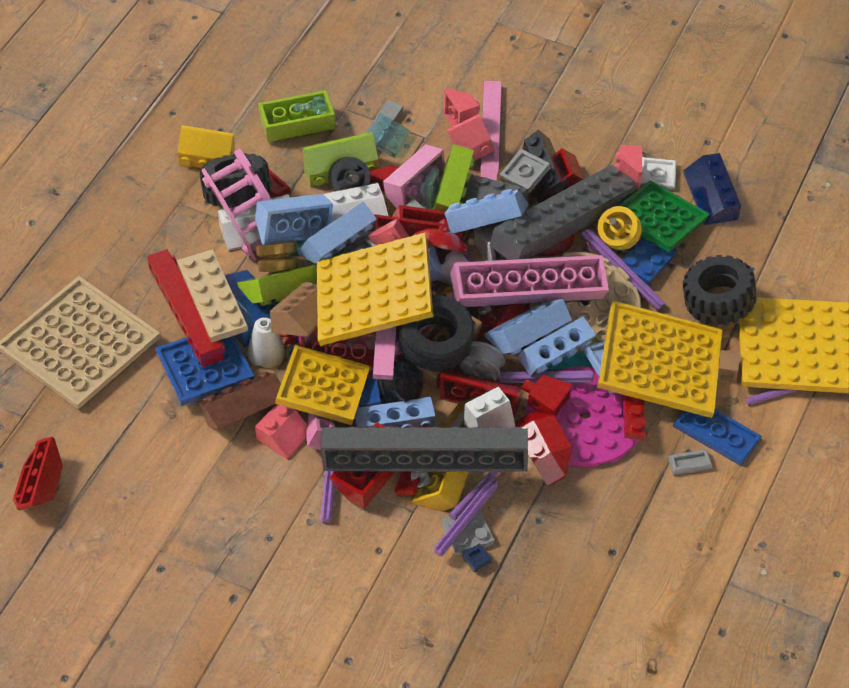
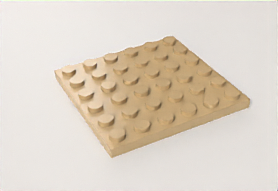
(78, 342)

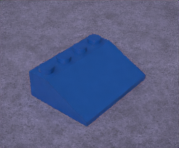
(249, 310)

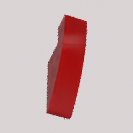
(413, 219)

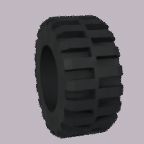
(259, 167)
(721, 307)

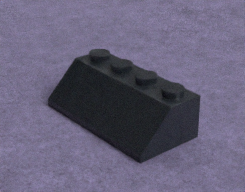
(554, 180)

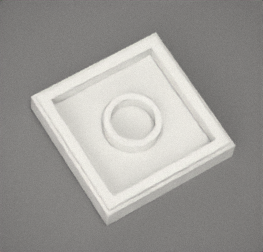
(659, 171)

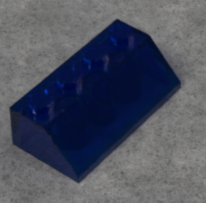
(713, 189)

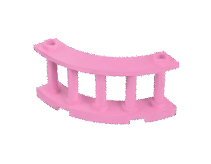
(251, 179)

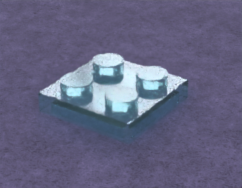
(388, 135)
(429, 189)

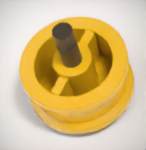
(619, 228)

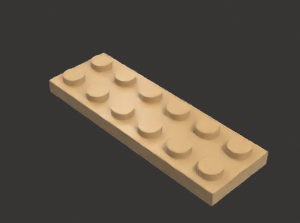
(212, 296)

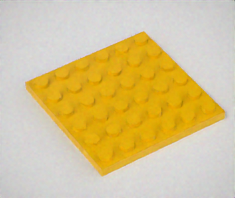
(373, 289)
(795, 345)
(661, 359)

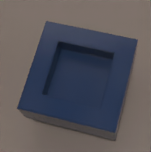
(476, 557)

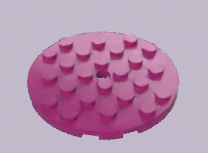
(602, 434)

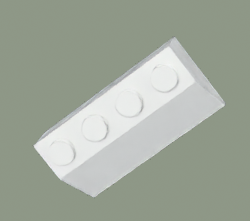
(228, 231)

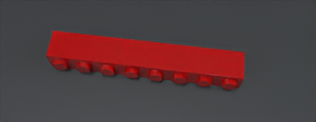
(174, 289)

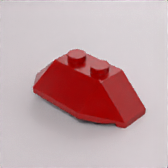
(547, 445)
(39, 475)

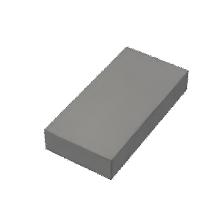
(690, 462)

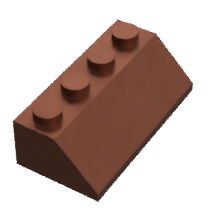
(240, 401)

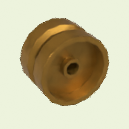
(277, 257)

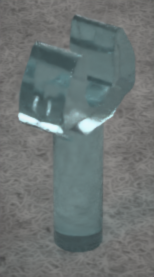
(318, 105)

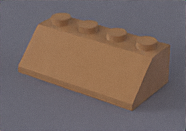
(297, 312)

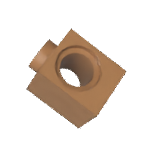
(728, 366)

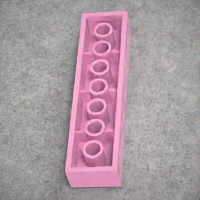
(529, 280)

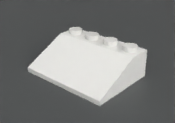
(348, 199)

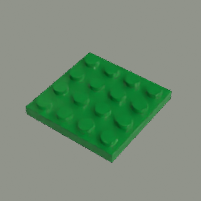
(664, 215)

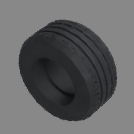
(439, 355)

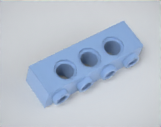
(535, 363)
(402, 411)

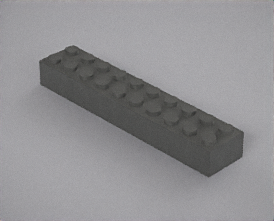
(562, 214)
(425, 449)

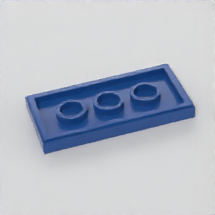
(720, 434)

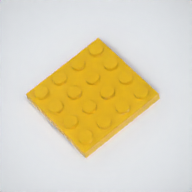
(322, 384)

